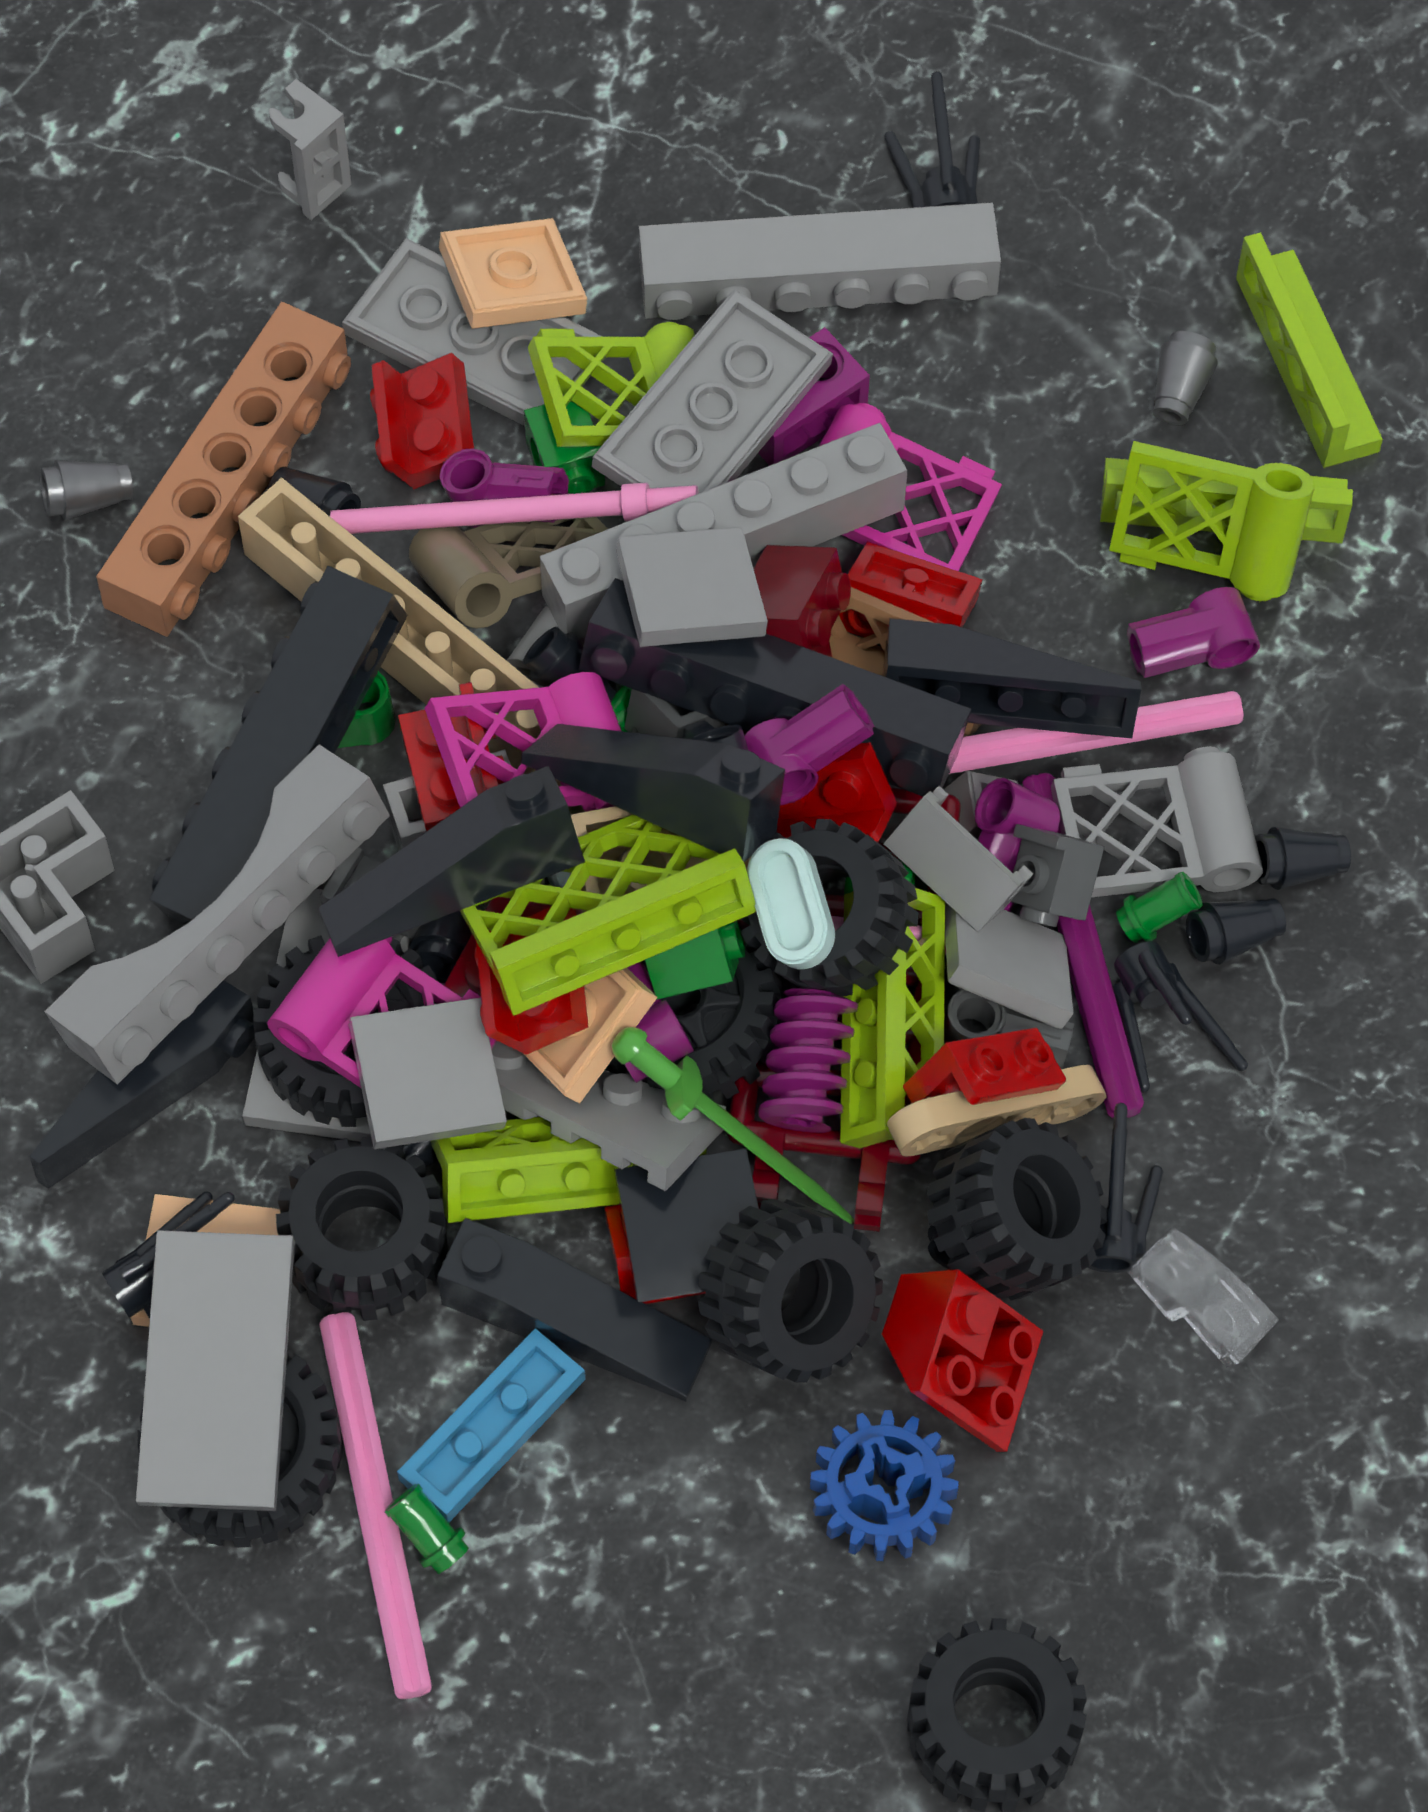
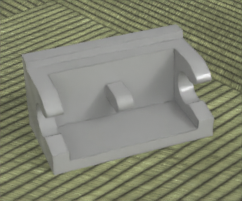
(316, 148)
(954, 862)

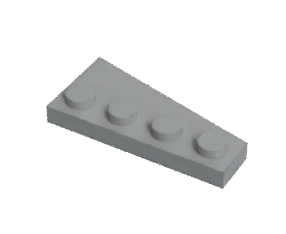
(616, 1114)

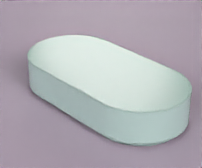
(791, 904)

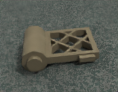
(478, 574)

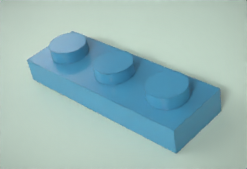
(492, 1424)

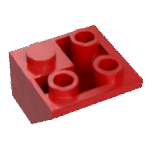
(962, 1351)

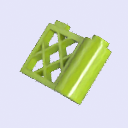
(648, 359)
(1262, 528)

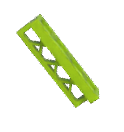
(1306, 354)
(1324, 523)
(884, 1014)
(522, 1176)

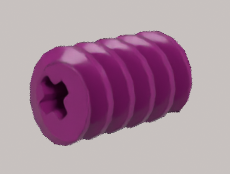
(805, 1060)

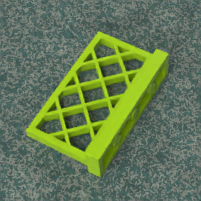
(615, 927)

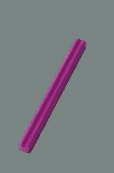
(1096, 998)

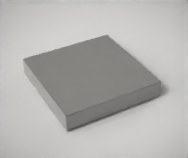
(691, 586)
(1011, 965)
(427, 1073)

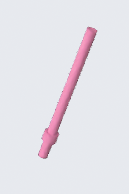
(631, 502)

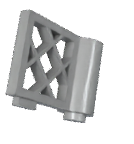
(1206, 816)

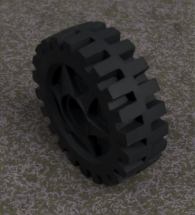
(728, 1025)
(312, 1083)
(306, 1468)

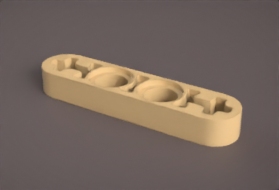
(951, 1119)

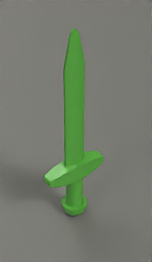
(684, 1092)

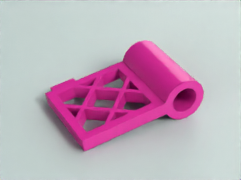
(966, 474)
(572, 700)
(334, 988)

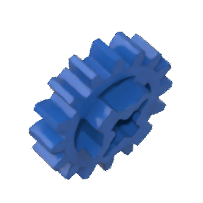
(906, 1472)

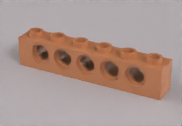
(287, 347)

